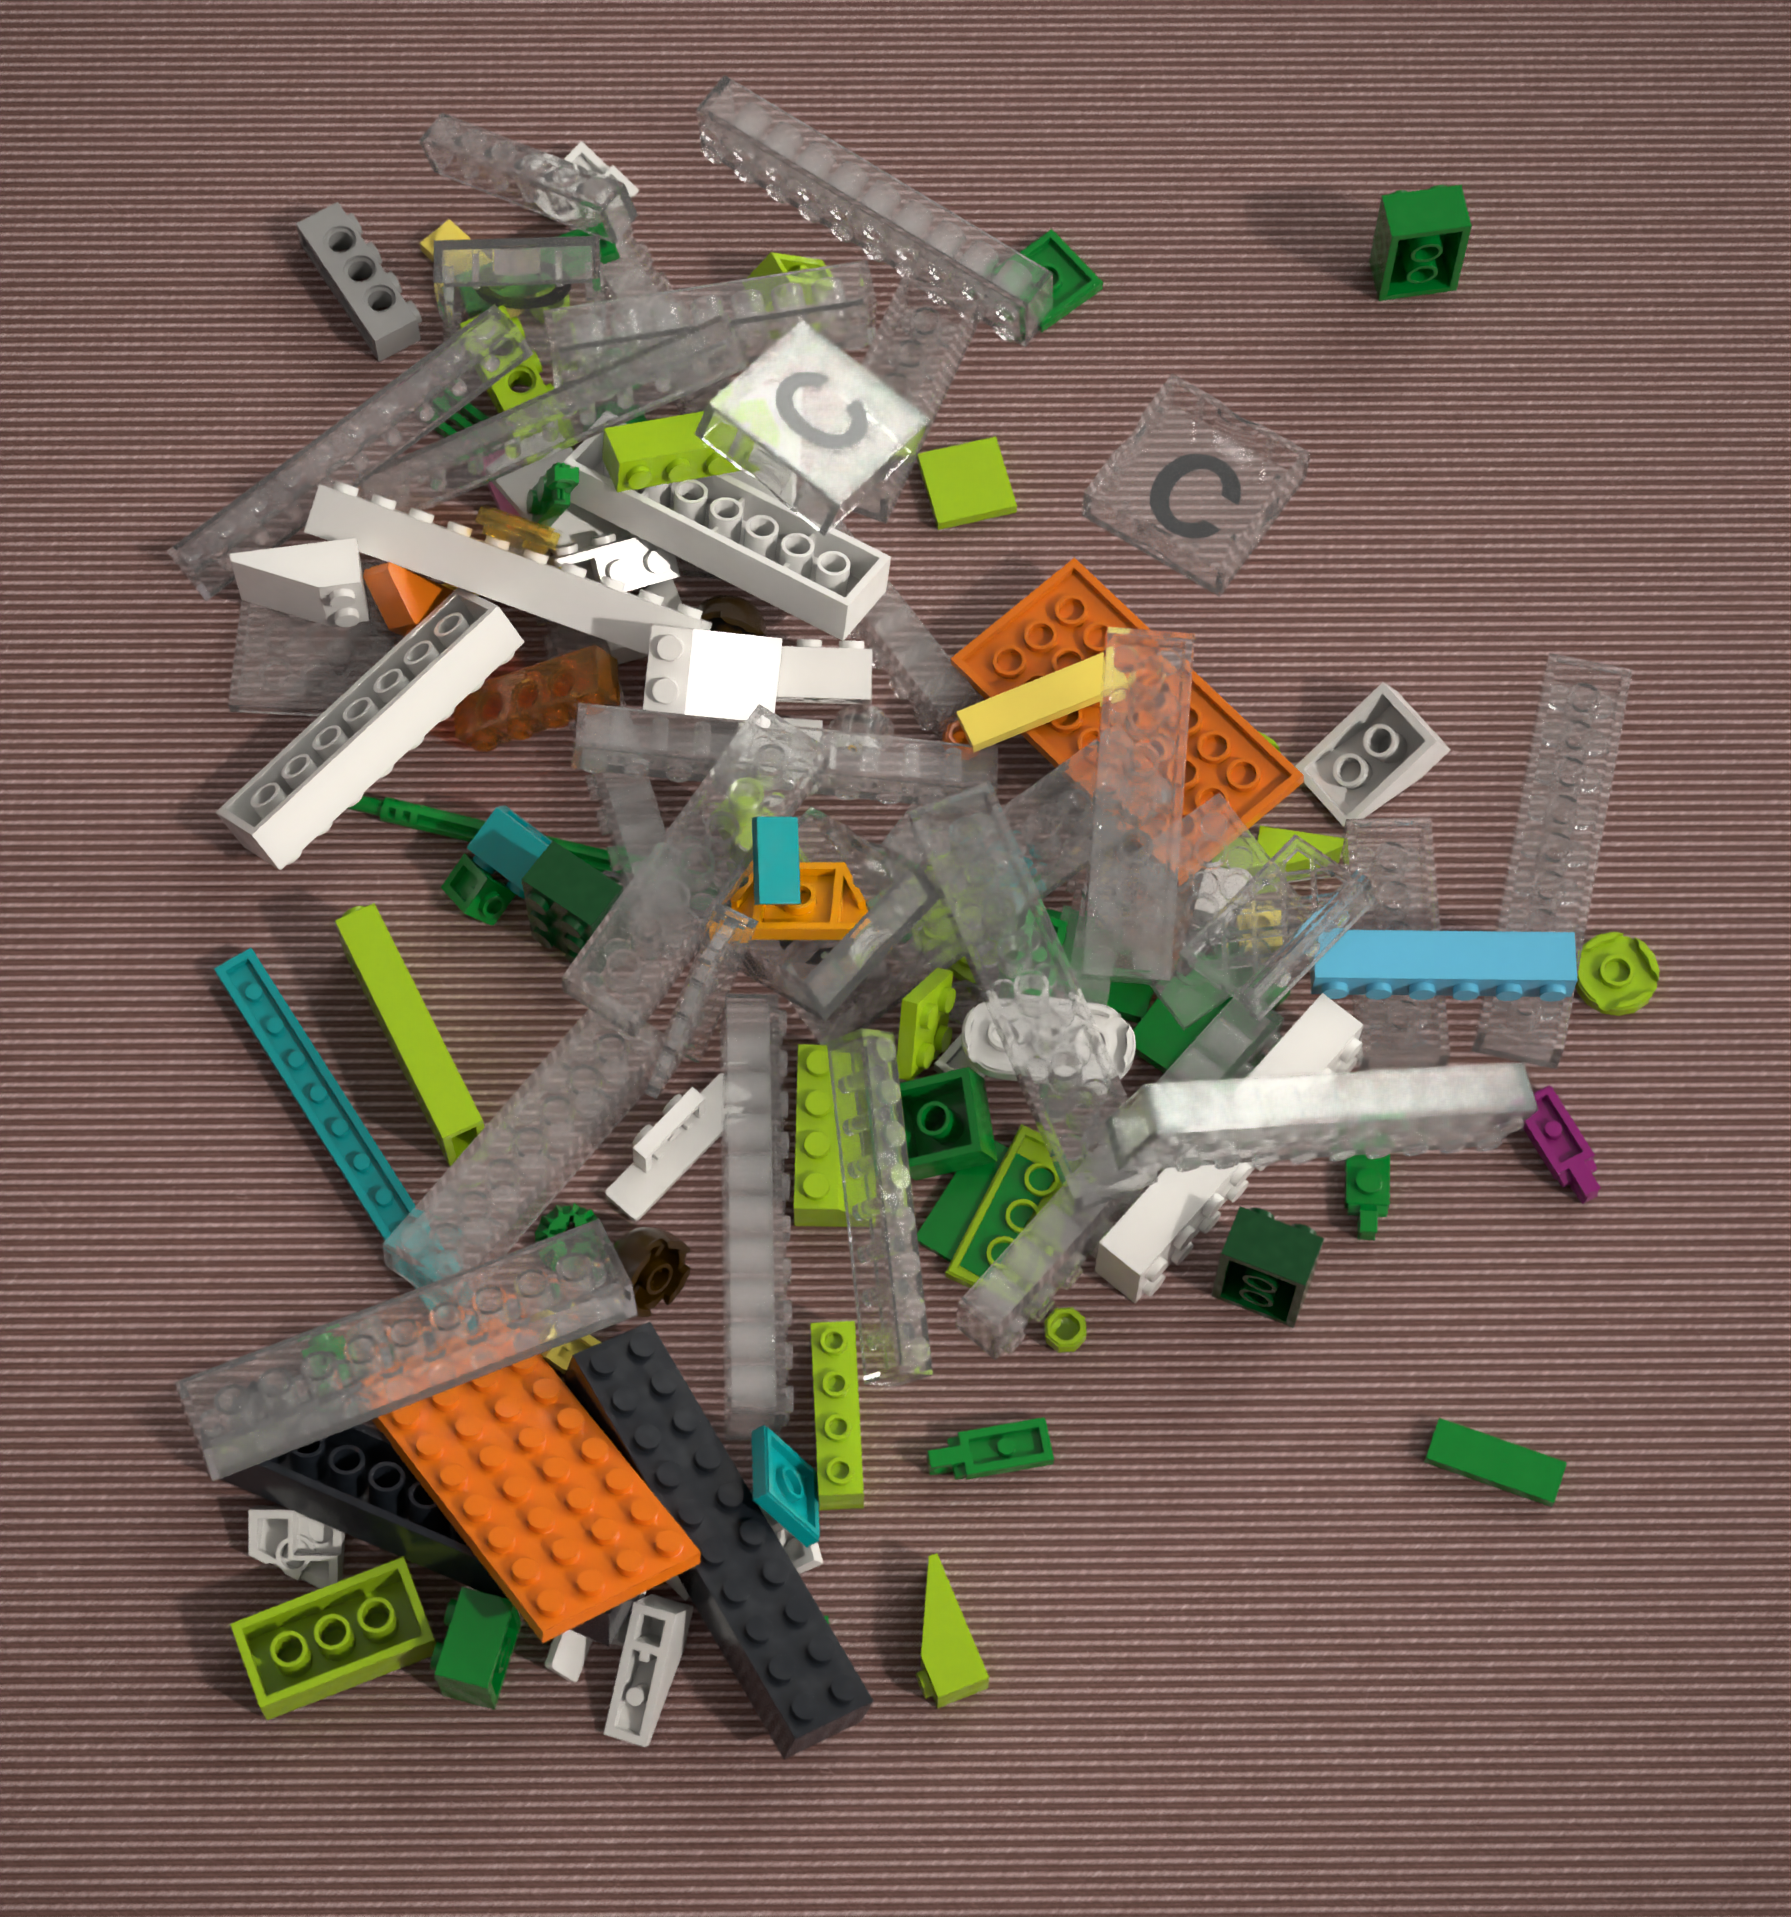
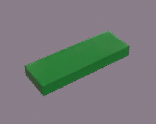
(1495, 1462)

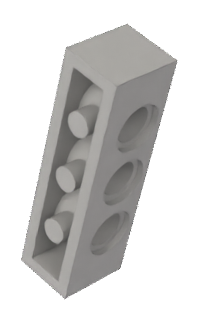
(385, 330)

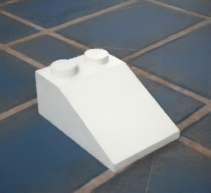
(306, 581)
(710, 672)
(1371, 756)

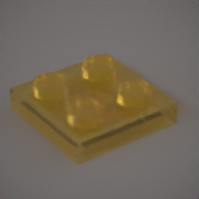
(501, 524)

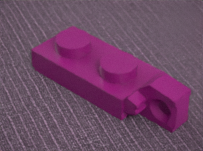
(1562, 1145)

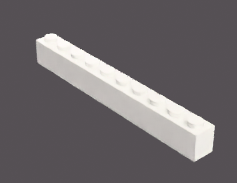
(493, 569)

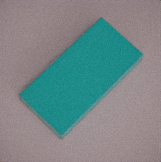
(776, 861)

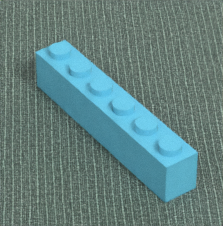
(1448, 965)

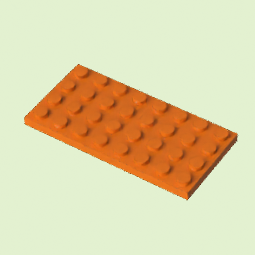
(1067, 624)
(539, 1495)

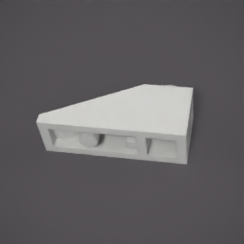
(647, 1667)

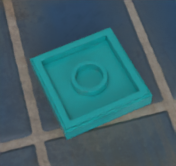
(785, 1486)

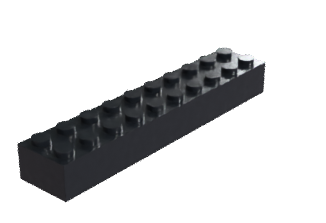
(370, 1493)
(744, 1576)

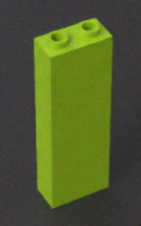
(409, 1030)

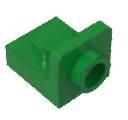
(477, 891)

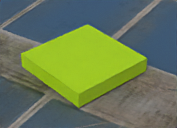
(967, 483)

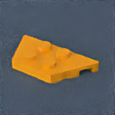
(827, 907)

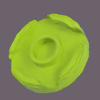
(1616, 974)

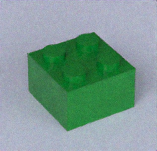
(947, 1123)
(476, 1647)

